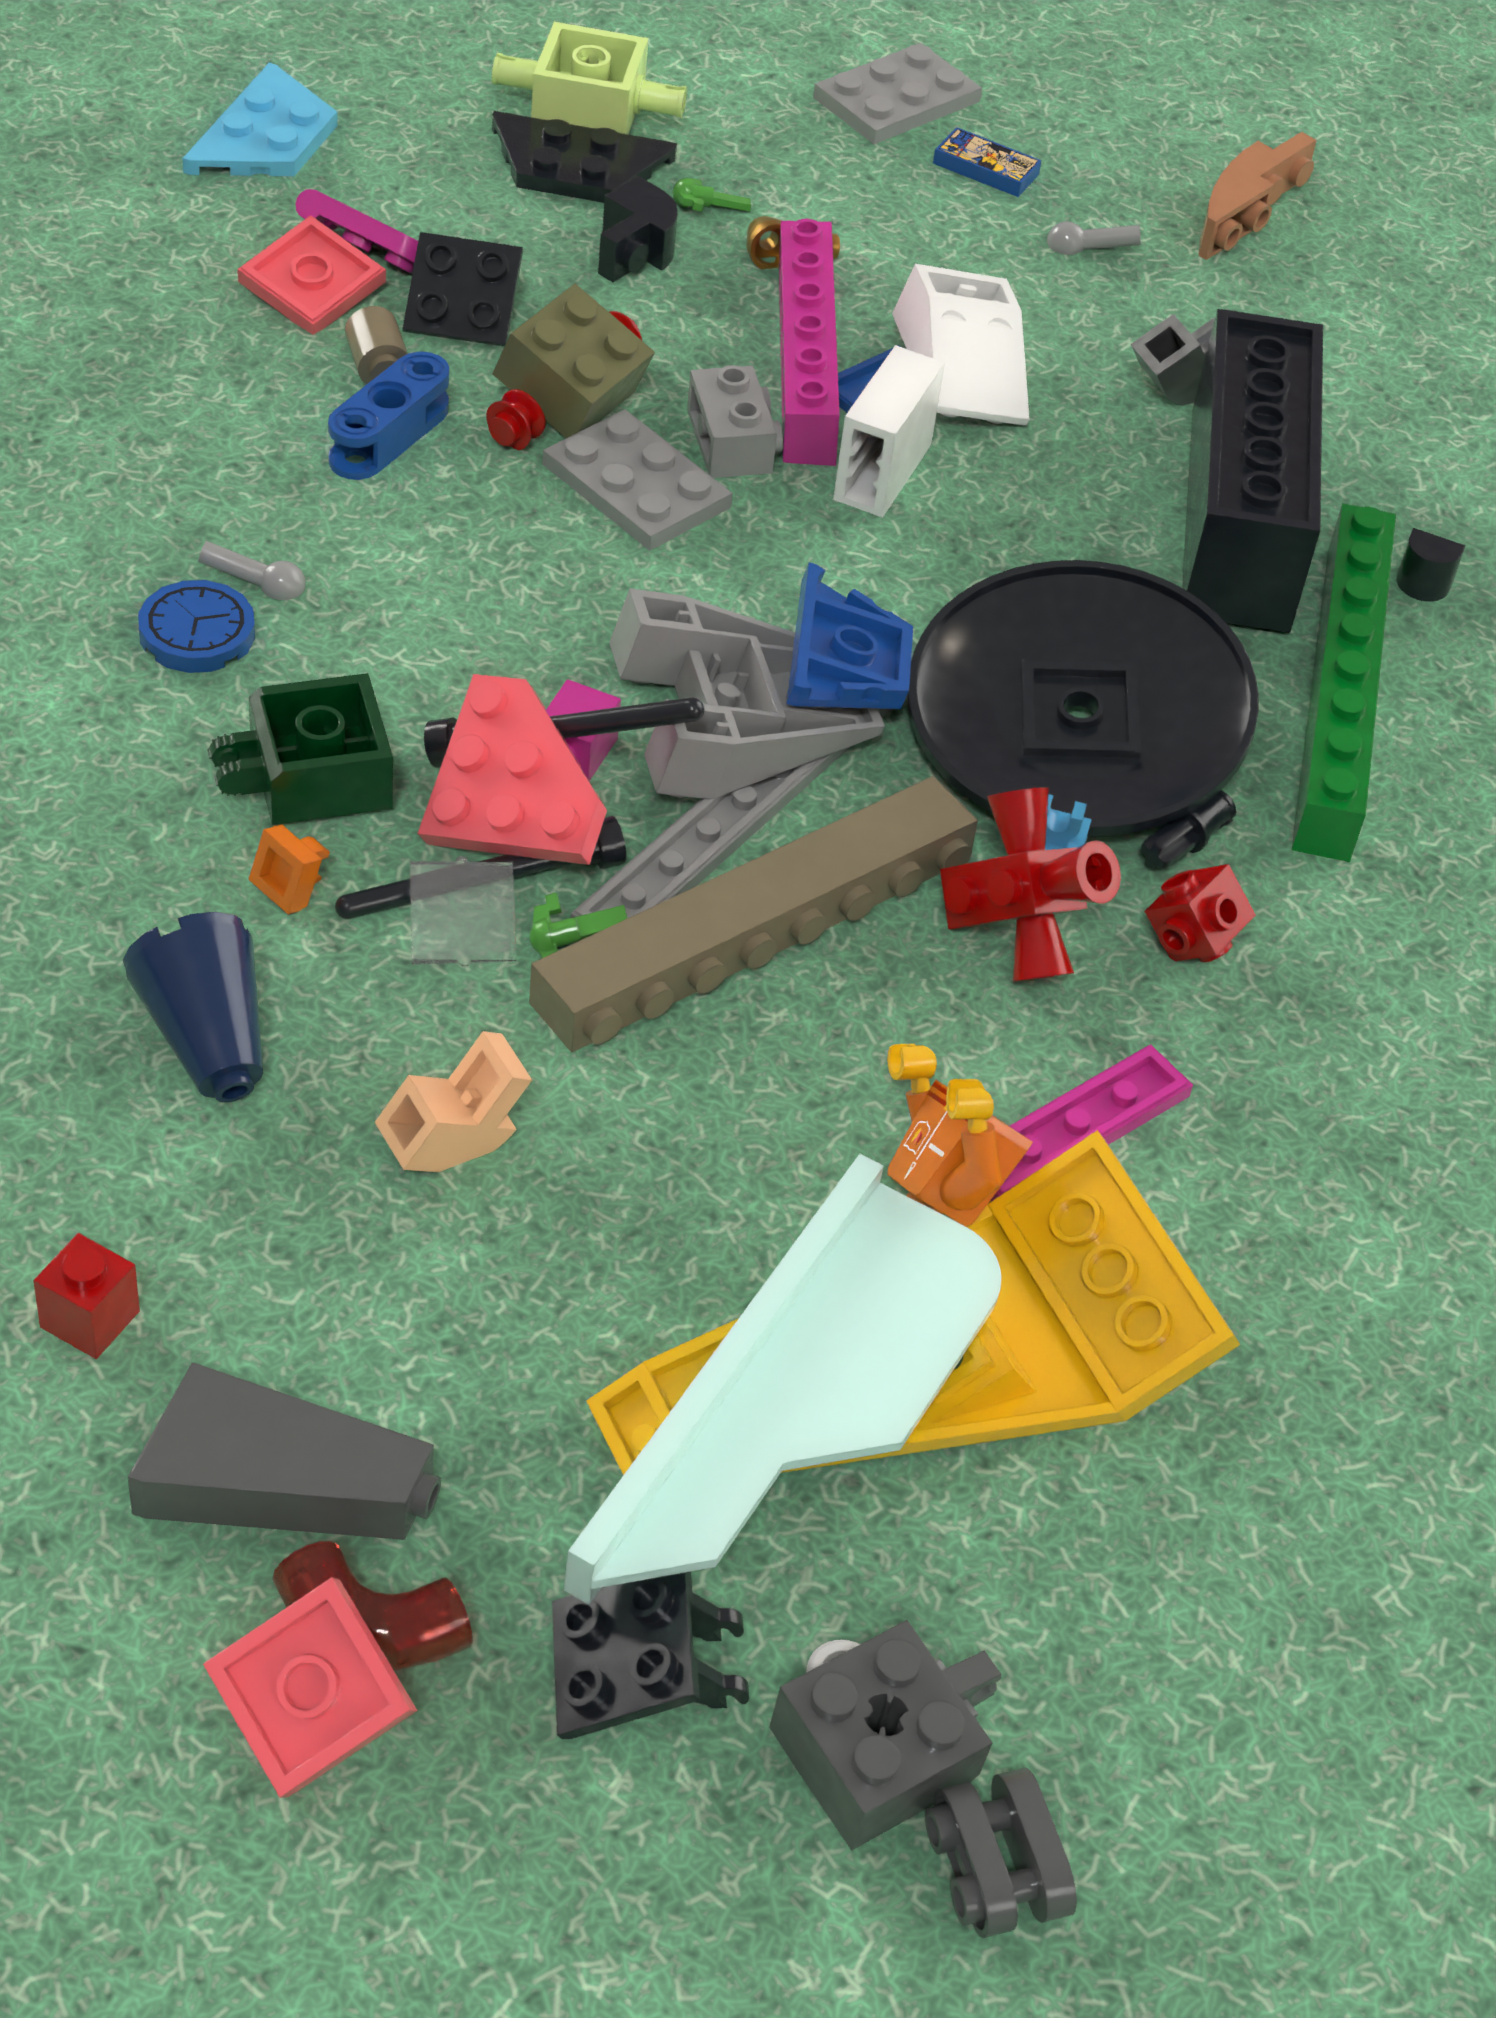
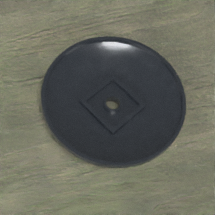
(1142, 654)

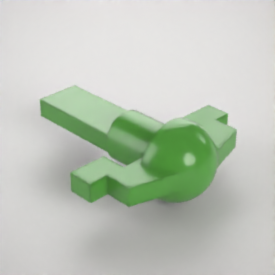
(693, 194)
(548, 936)

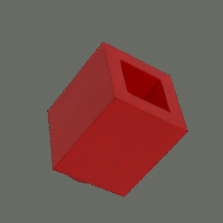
(87, 1295)

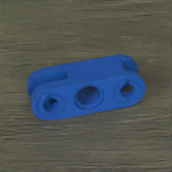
(389, 415)

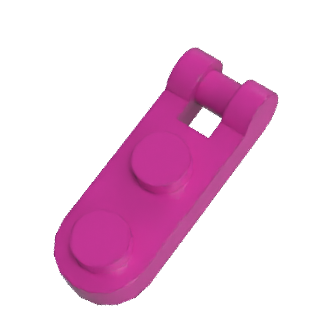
(359, 228)

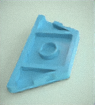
(266, 129)

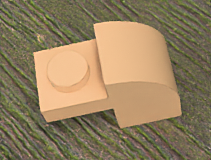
(460, 1118)

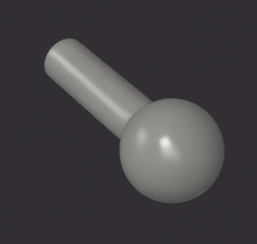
(1071, 239)
(278, 580)

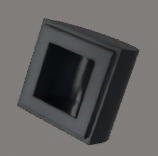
(1428, 566)

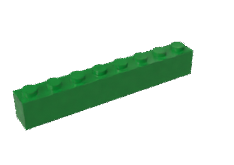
(1345, 685)

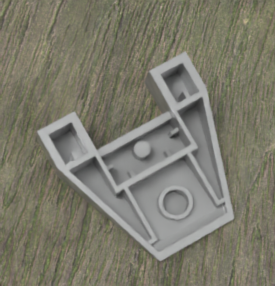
(741, 679)

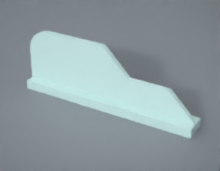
(814, 1372)

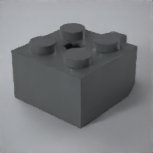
(884, 1730)

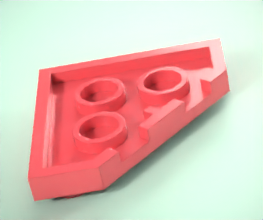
(511, 781)

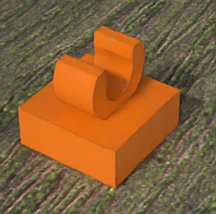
(287, 867)

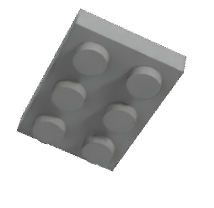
(897, 93)
(637, 479)

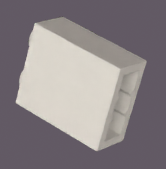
(888, 430)

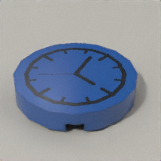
(196, 625)

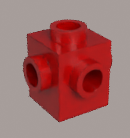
(1200, 913)

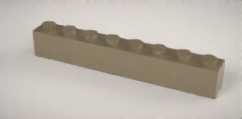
(750, 914)

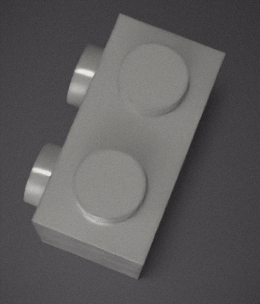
(733, 421)

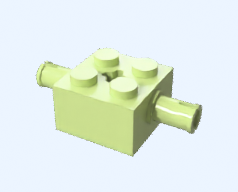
(590, 79)

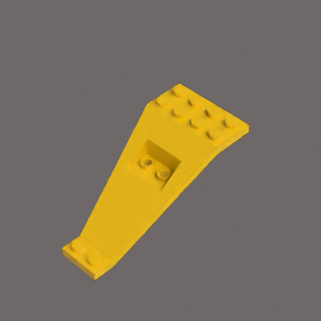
(1083, 1334)

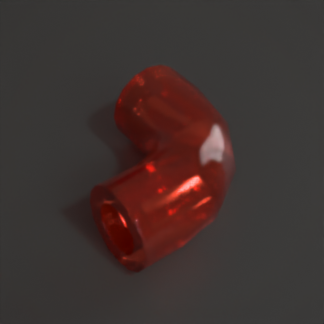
(407, 1625)

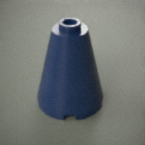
(203, 999)

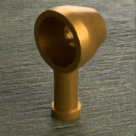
(770, 247)

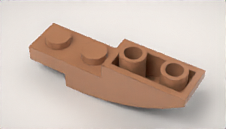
(1249, 187)

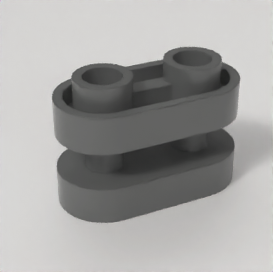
(983, 1887)

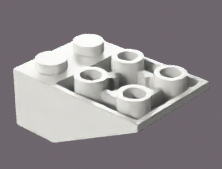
(978, 334)

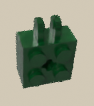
(310, 750)

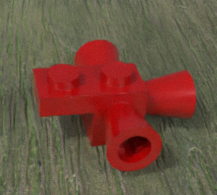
(1030, 884)

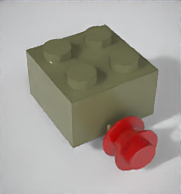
(566, 369)

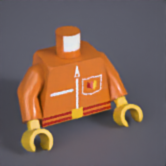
(955, 1146)

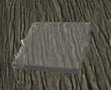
(462, 913)

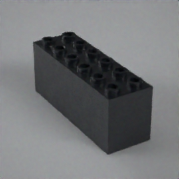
(1255, 469)

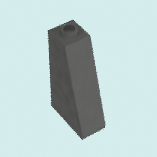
(278, 1463)

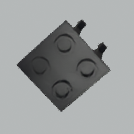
(463, 289)
(636, 1654)

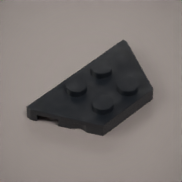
(575, 158)

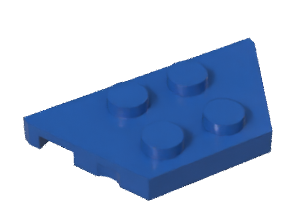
(847, 650)

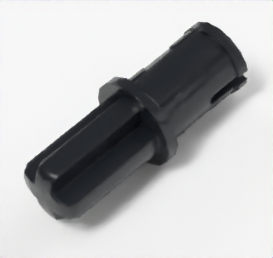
(1188, 832)

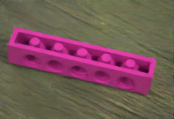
(808, 343)

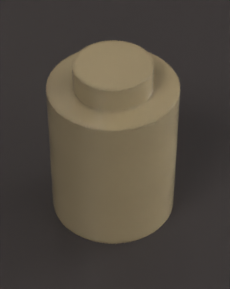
(374, 341)

